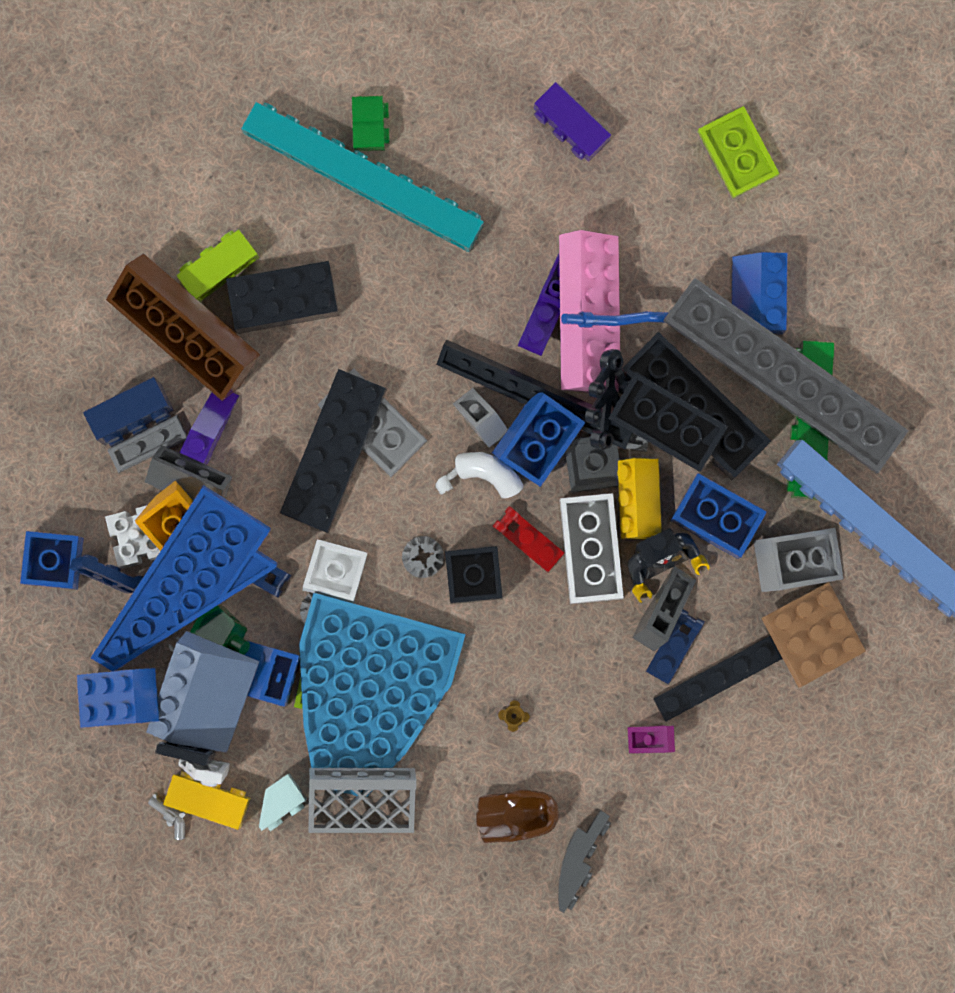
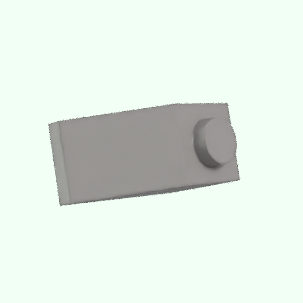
(481, 417)

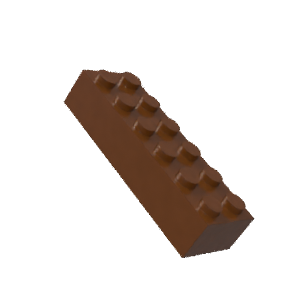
(182, 327)

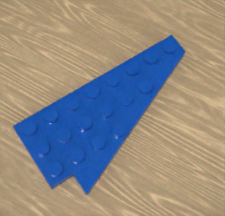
(198, 568)

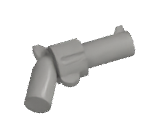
(171, 815)

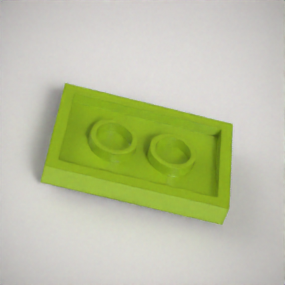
(738, 152)

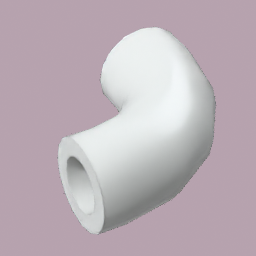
(490, 469)

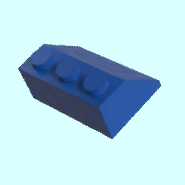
(761, 288)

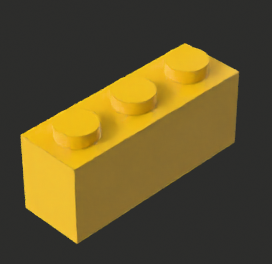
(639, 498)
(206, 801)

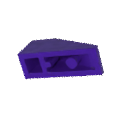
(208, 428)

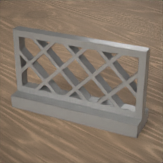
(357, 780)

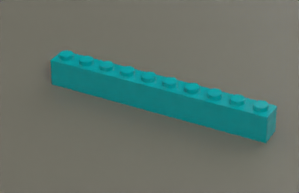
(362, 176)

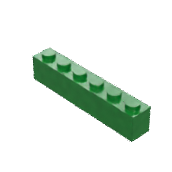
(822, 355)

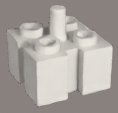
(131, 539)

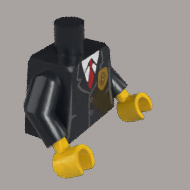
(660, 554)

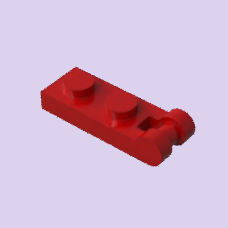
(529, 540)

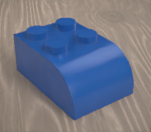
(538, 438)

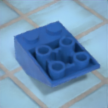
(273, 675)

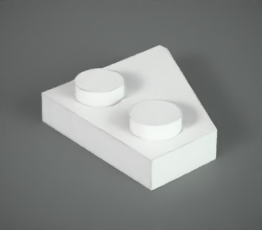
(208, 775)

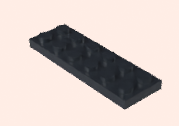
(333, 451)

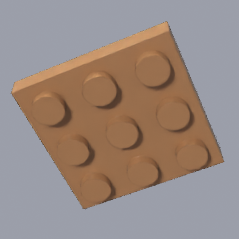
(813, 634)

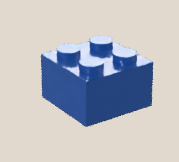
(49, 558)

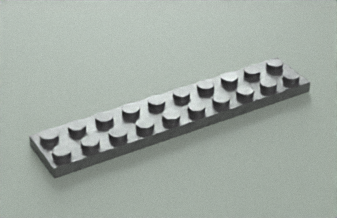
(786, 375)

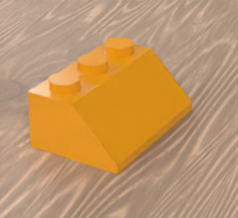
(164, 514)

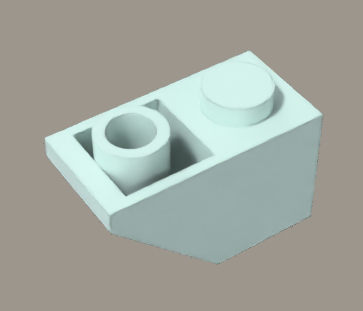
(279, 800)

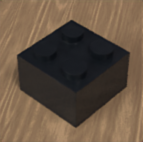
(473, 575)

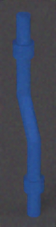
(587, 319)

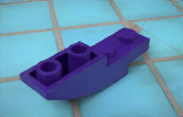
(544, 315)

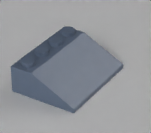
(202, 694)

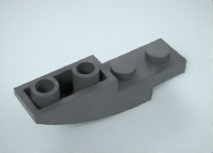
(574, 870)

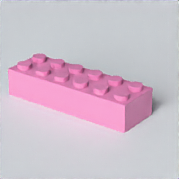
(587, 285)

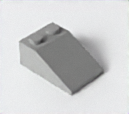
(798, 560)

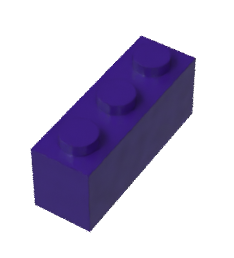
(571, 122)

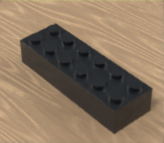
(671, 370)

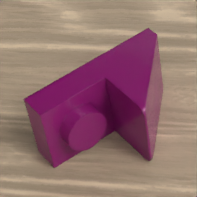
(651, 739)

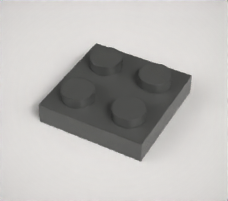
(591, 467)

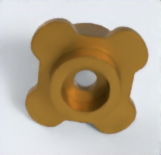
(521, 716)

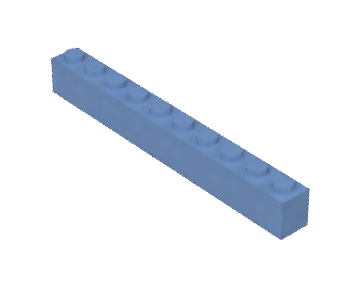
(871, 523)

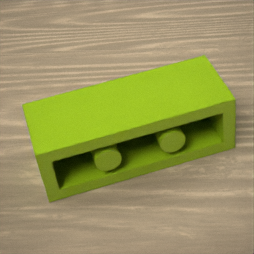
(217, 265)

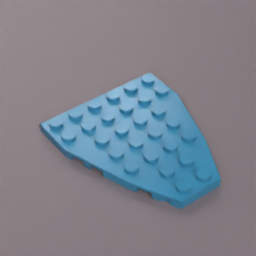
(369, 682)

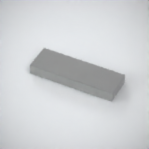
(147, 444)

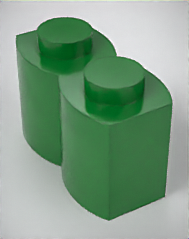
(368, 123)

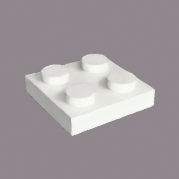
(335, 571)

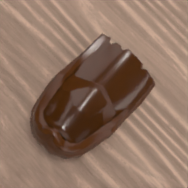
(516, 816)

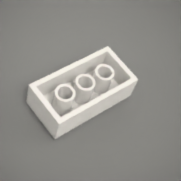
(591, 548)

